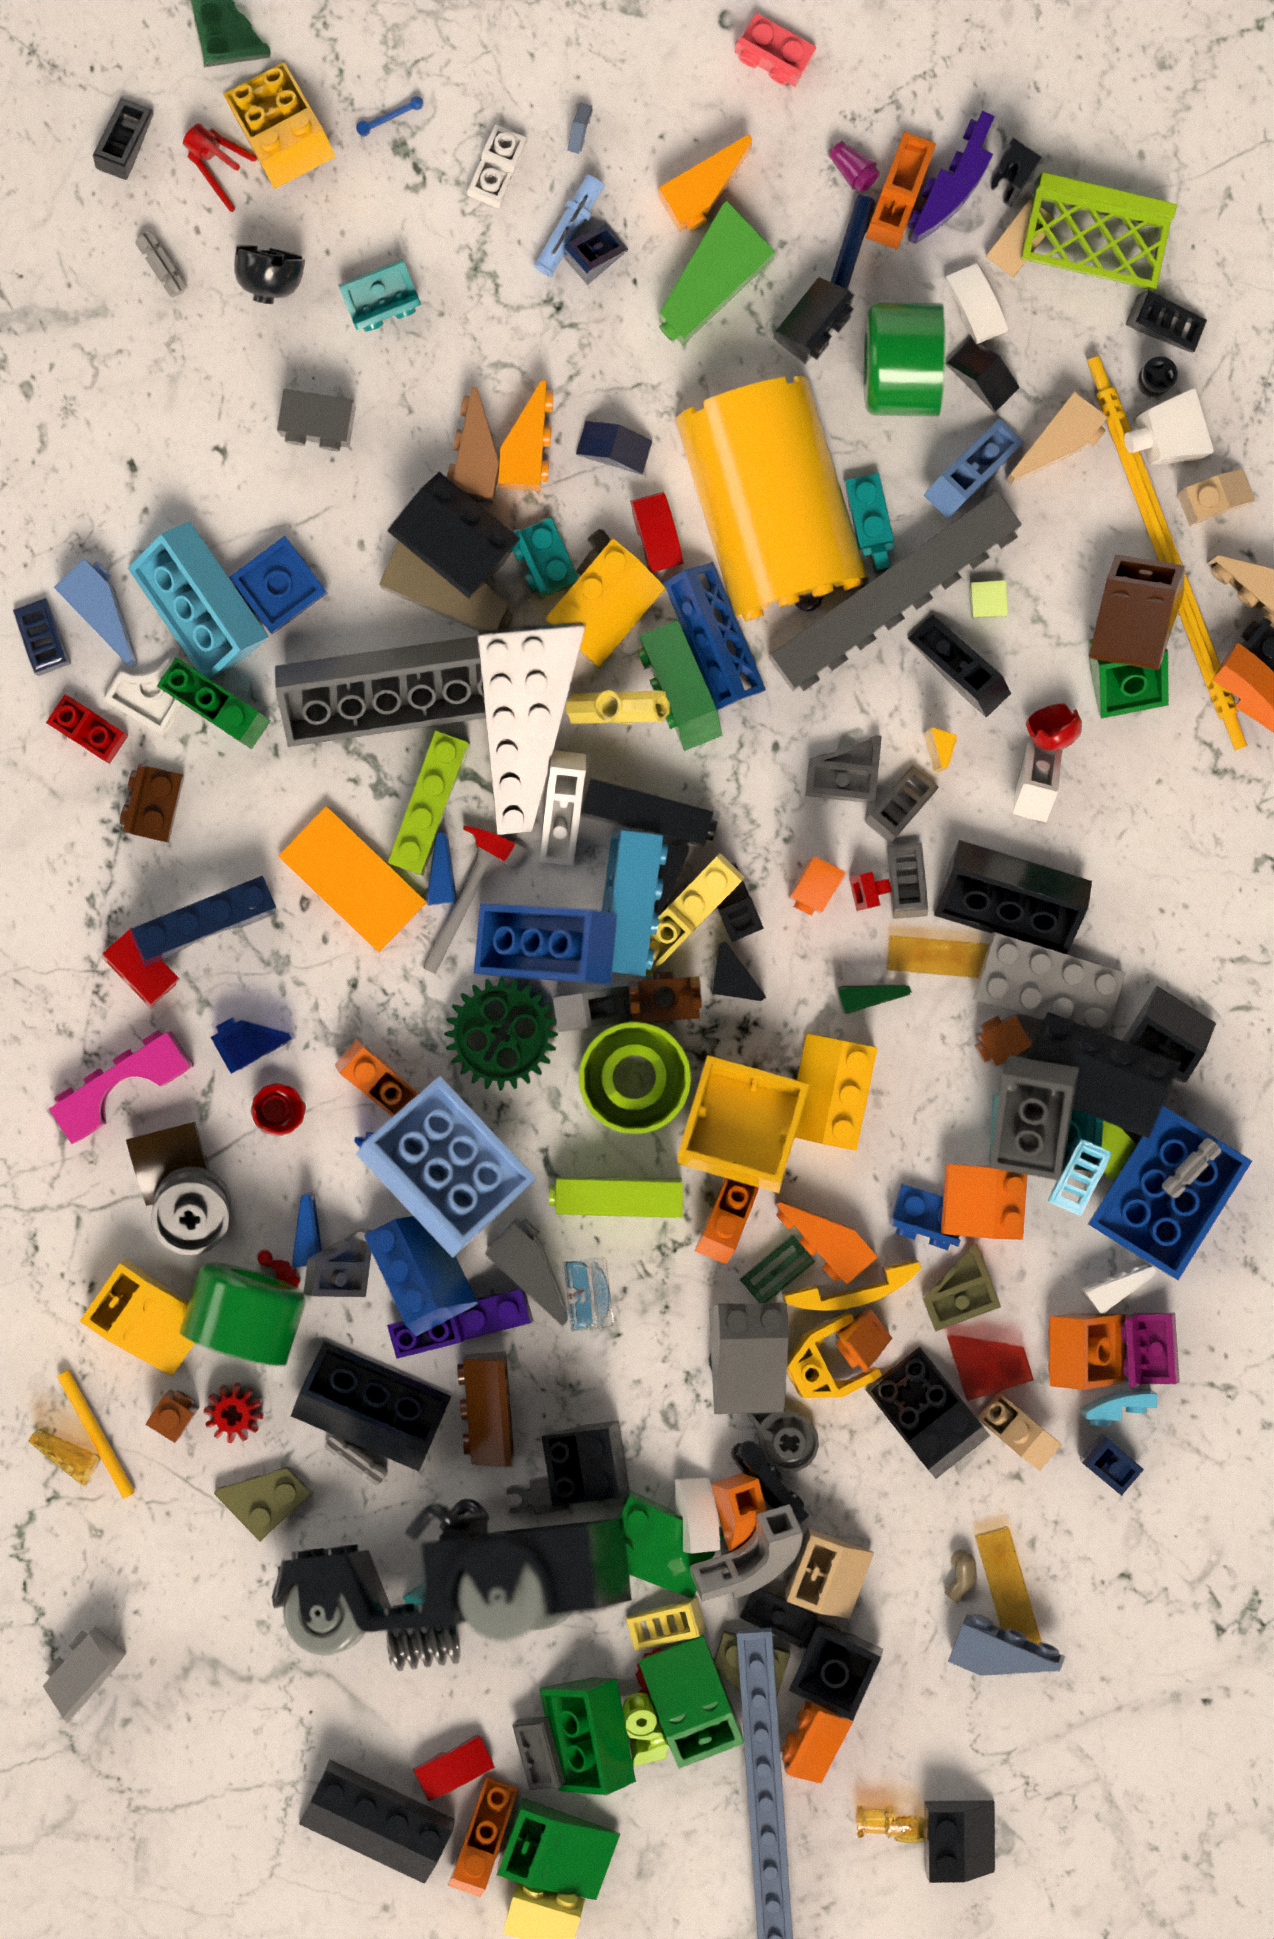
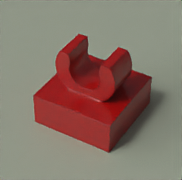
(866, 890)

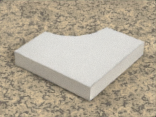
(143, 700)

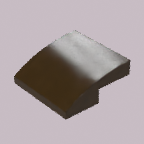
(163, 1152)

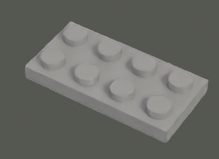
(1043, 981)

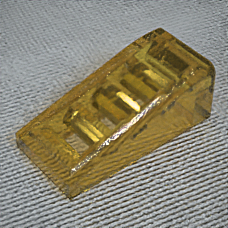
(71, 1458)

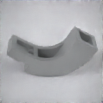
(754, 1563)

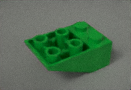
(691, 1701)
(556, 1851)

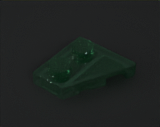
(225, 34)

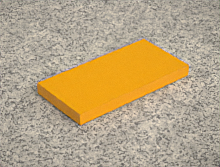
(352, 879)

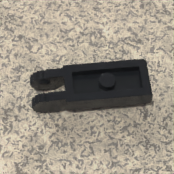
(751, 1462)
(786, 1619)

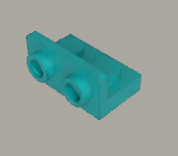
(545, 557)

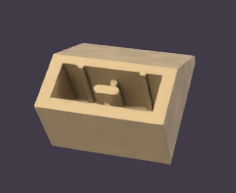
(828, 1575)

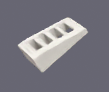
(1113, 1289)

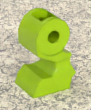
(644, 1729)

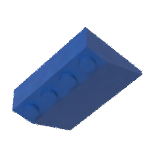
(1146, 1217)

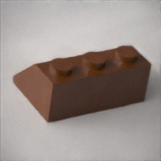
(487, 1409)

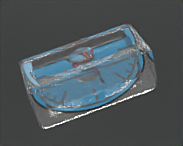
(588, 1294)

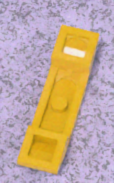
(895, 1275)

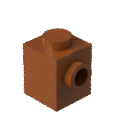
(1001, 1039)
(172, 1415)

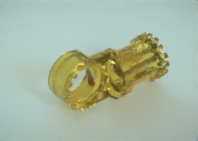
(883, 1822)

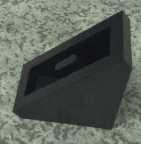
(984, 374)
(732, 977)

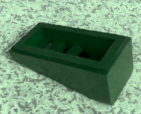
(861, 997)

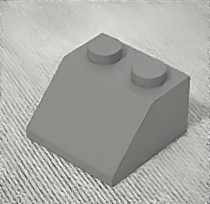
(82, 1671)

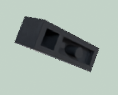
(960, 666)

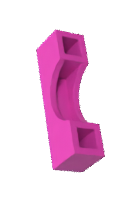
(84, 1110)

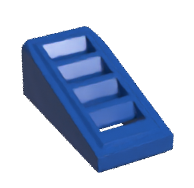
(441, 881)
(307, 1235)

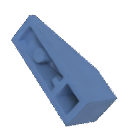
(973, 468)
(98, 605)

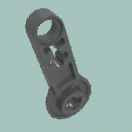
(773, 1426)

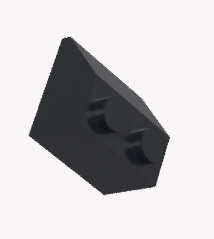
(959, 1840)

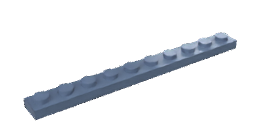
(764, 1783)

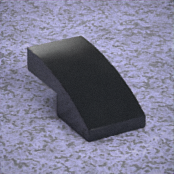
(739, 913)

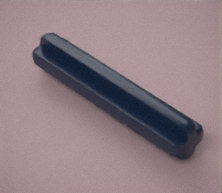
(852, 241)

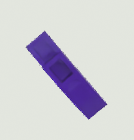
(951, 190)
(490, 1315)

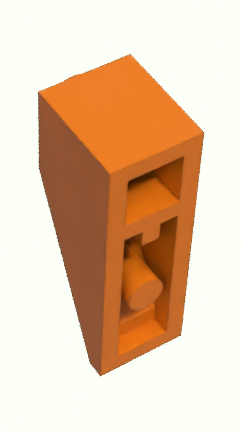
(816, 885)

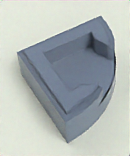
(579, 128)

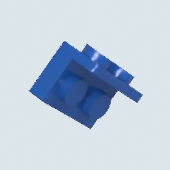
(921, 1214)

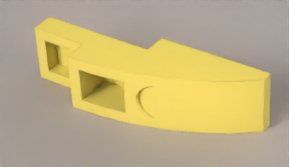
(692, 908)

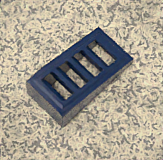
(51, 663)

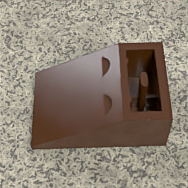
(1137, 611)

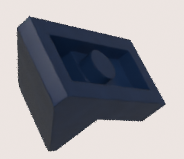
(1111, 1464)

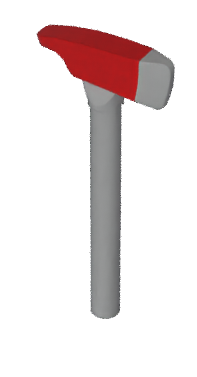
(490, 848)

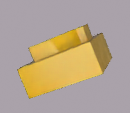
(743, 1124)

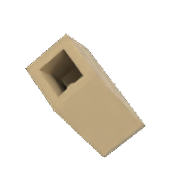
(1019, 1431)

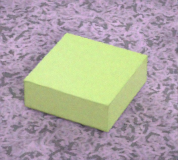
(989, 599)

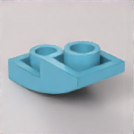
(1109, 1407)

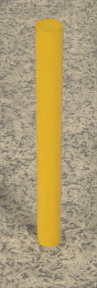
(95, 1434)

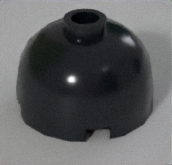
(267, 272)

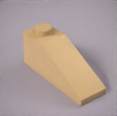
(1065, 435)

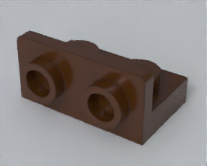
(152, 803)

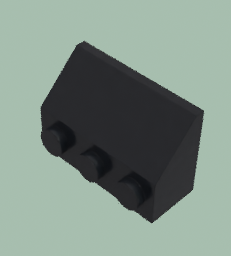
(454, 535)

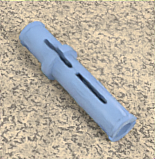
(590, 190)

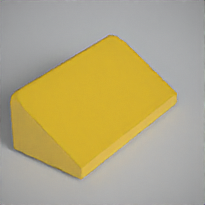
(940, 748)

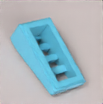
(1090, 1182)

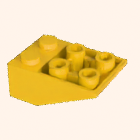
(279, 125)
(140, 1317)

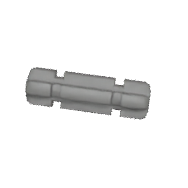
(161, 264)
(1191, 1168)
(356, 1459)

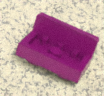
(1150, 1349)

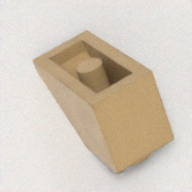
(1215, 496)

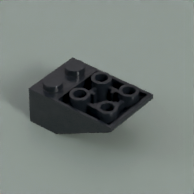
(927, 1413)

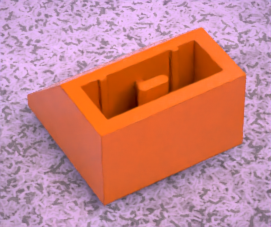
(814, 1742)

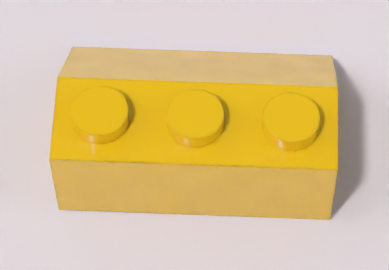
(609, 600)
(837, 1090)

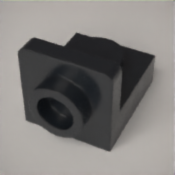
(1260, 641)

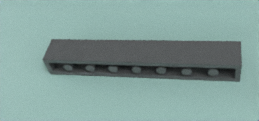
(895, 591)

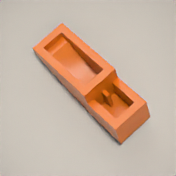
(900, 190)
(1251, 682)

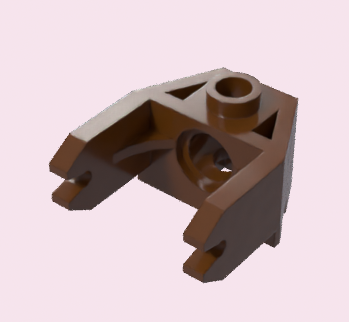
(685, 1003)

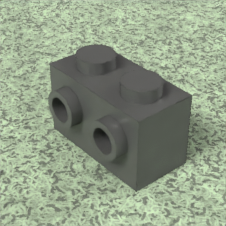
(316, 419)

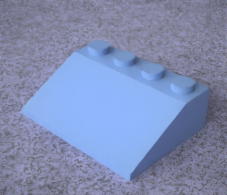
(445, 1166)

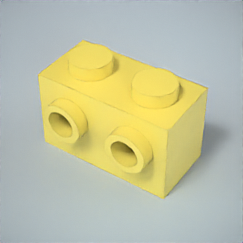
(543, 1914)

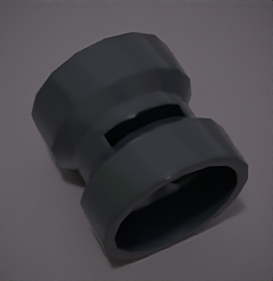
(1162, 371)

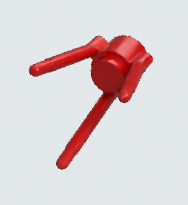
(205, 144)

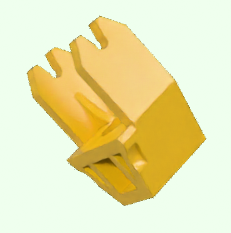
(807, 1355)

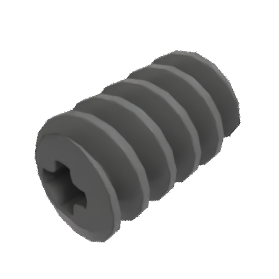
(423, 1646)

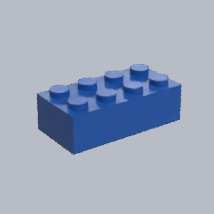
(545, 943)

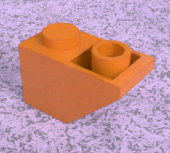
(738, 1504)

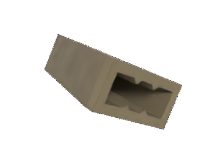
(420, 584)

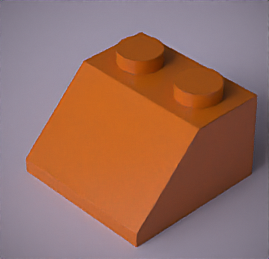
(983, 1202)
(1086, 1350)

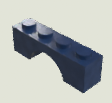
(202, 919)

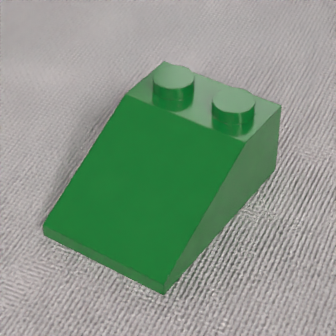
(656, 1545)

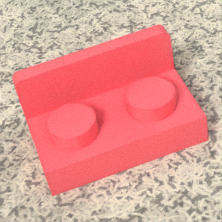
(774, 50)

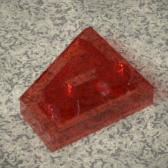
(988, 1365)

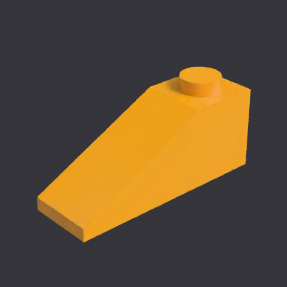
(697, 190)

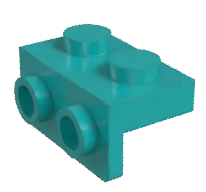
(380, 296)

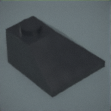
(836, 1670)

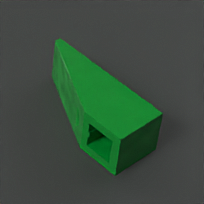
(213, 703)

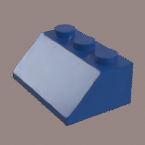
(419, 1274)

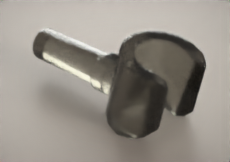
(598, 541)

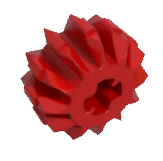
(243, 1406)

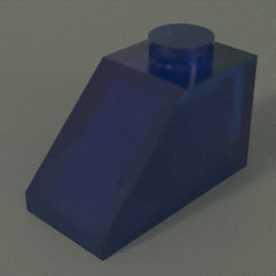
(247, 1042)

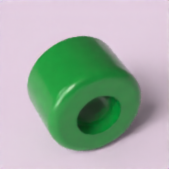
(904, 359)
(243, 1314)

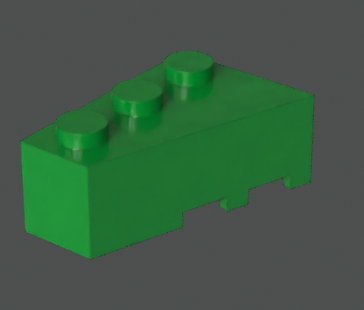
(679, 676)

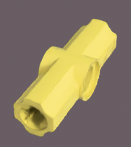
(632, 707)

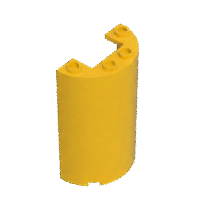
(770, 495)

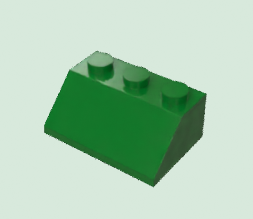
(589, 1735)

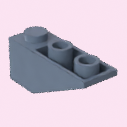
(997, 1651)

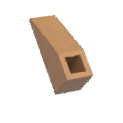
(477, 462)

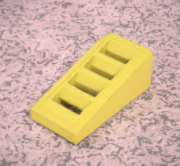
(693, 1614)

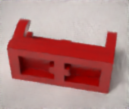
(147, 982)

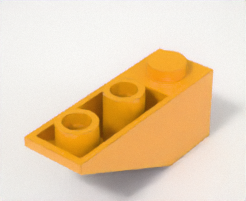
(522, 451)

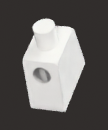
(1172, 431)

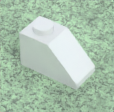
(1037, 783)

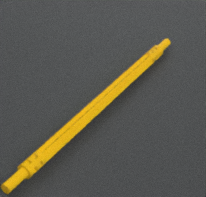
(1165, 550)

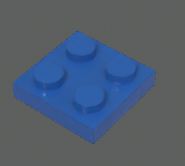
(278, 585)

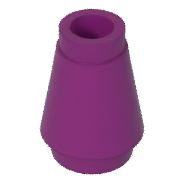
(854, 166)

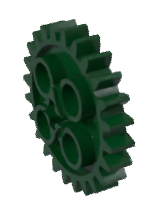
(528, 1050)

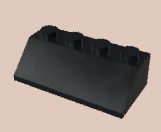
(1013, 897)
(1114, 1077)
(370, 1406)
(377, 1822)

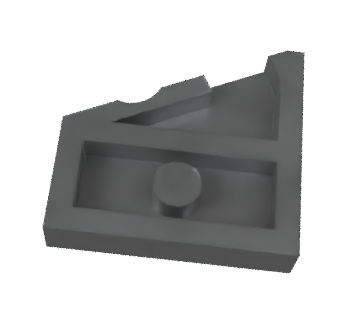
(847, 773)
(340, 1268)

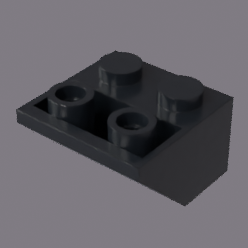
(814, 318)
(1172, 1031)
(585, 1463)

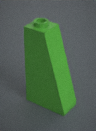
(718, 270)

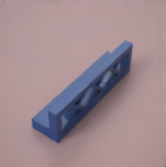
(709, 637)

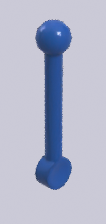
(364, 128)

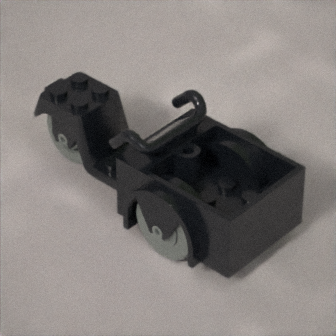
(489, 1579)

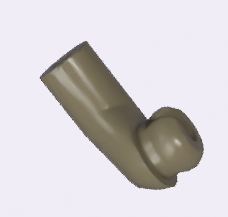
(965, 1573)

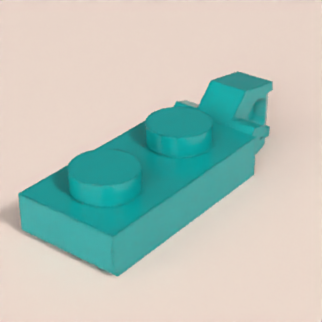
(870, 519)

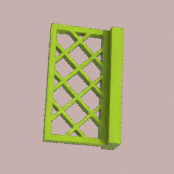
(1096, 201)

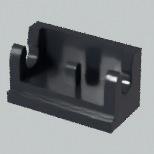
(1017, 168)

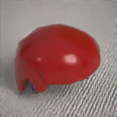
(1054, 727)
(277, 1109)

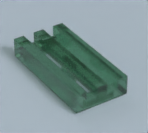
(800, 1251)

